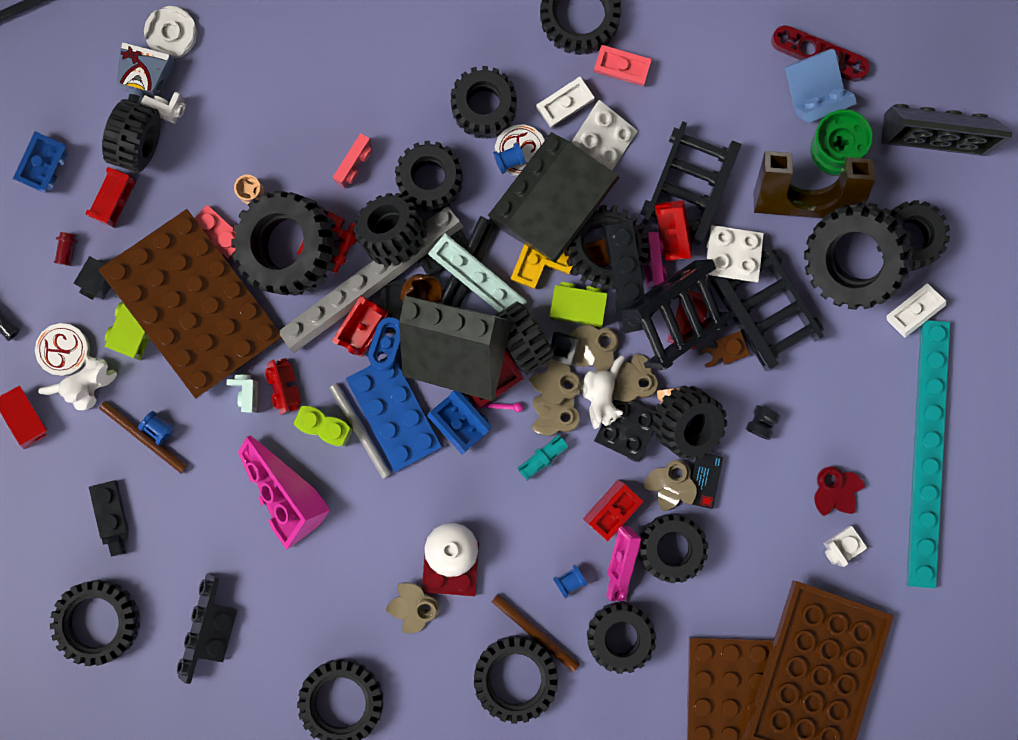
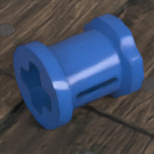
(509, 158)
(156, 428)
(570, 581)

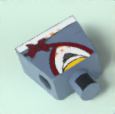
(143, 71)

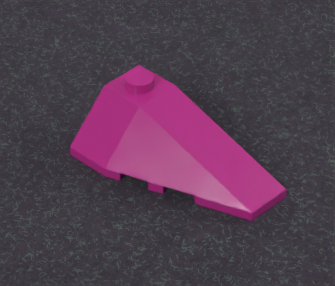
(290, 500)

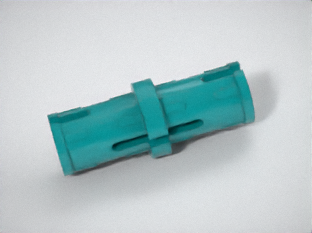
(542, 457)

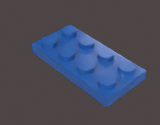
(394, 415)

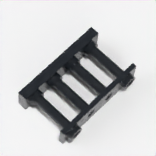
(716, 179)
(661, 297)
(754, 331)

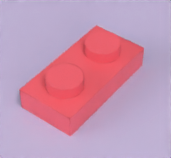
(622, 65)
(348, 170)
(217, 230)

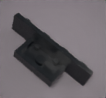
(209, 630)

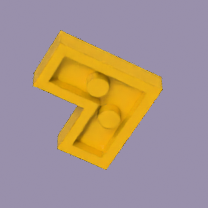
(531, 266)

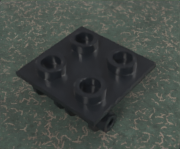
(630, 432)

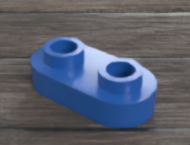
(385, 345)

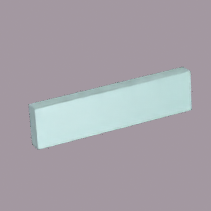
(474, 274)

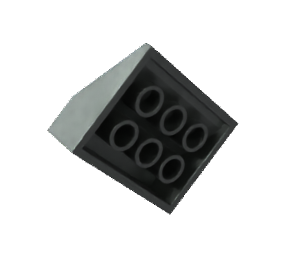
(942, 130)
(553, 197)
(452, 346)

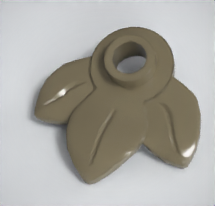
(591, 349)
(629, 379)
(552, 383)
(551, 417)
(669, 488)
(409, 607)

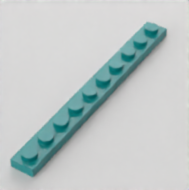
(928, 454)

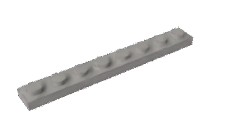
(363, 284)

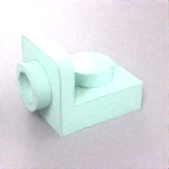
(248, 396)

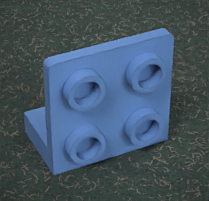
(817, 86)

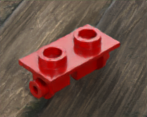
(278, 376)

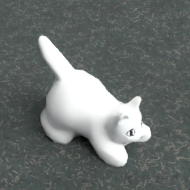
(81, 386)
(599, 389)

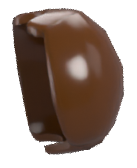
(422, 287)

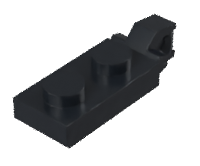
(110, 516)

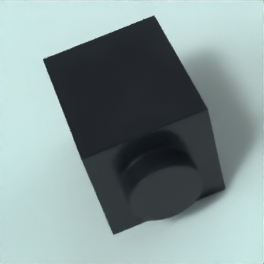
(91, 280)

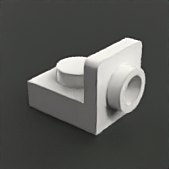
(167, 112)
(844, 546)

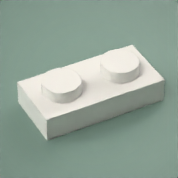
(565, 102)
(916, 310)

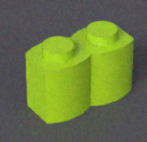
(317, 423)

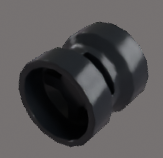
(766, 417)

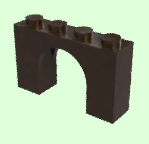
(779, 197)

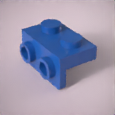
(39, 162)
(459, 421)

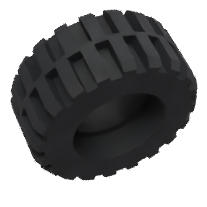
(253, 239)
(837, 283)

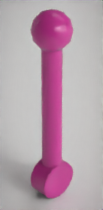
(517, 407)

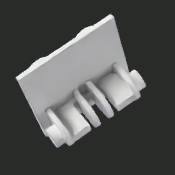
(604, 135)
(735, 253)

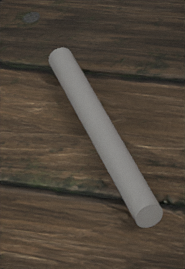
(360, 430)

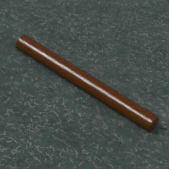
(143, 437)
(535, 632)

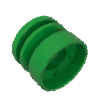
(848, 130)

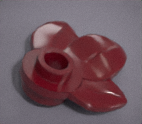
(838, 494)

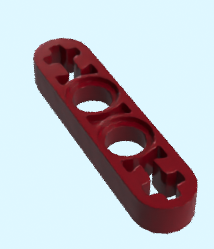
(820, 46)

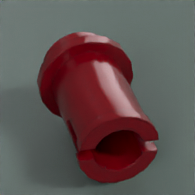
(65, 248)

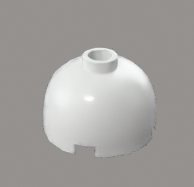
(451, 549)

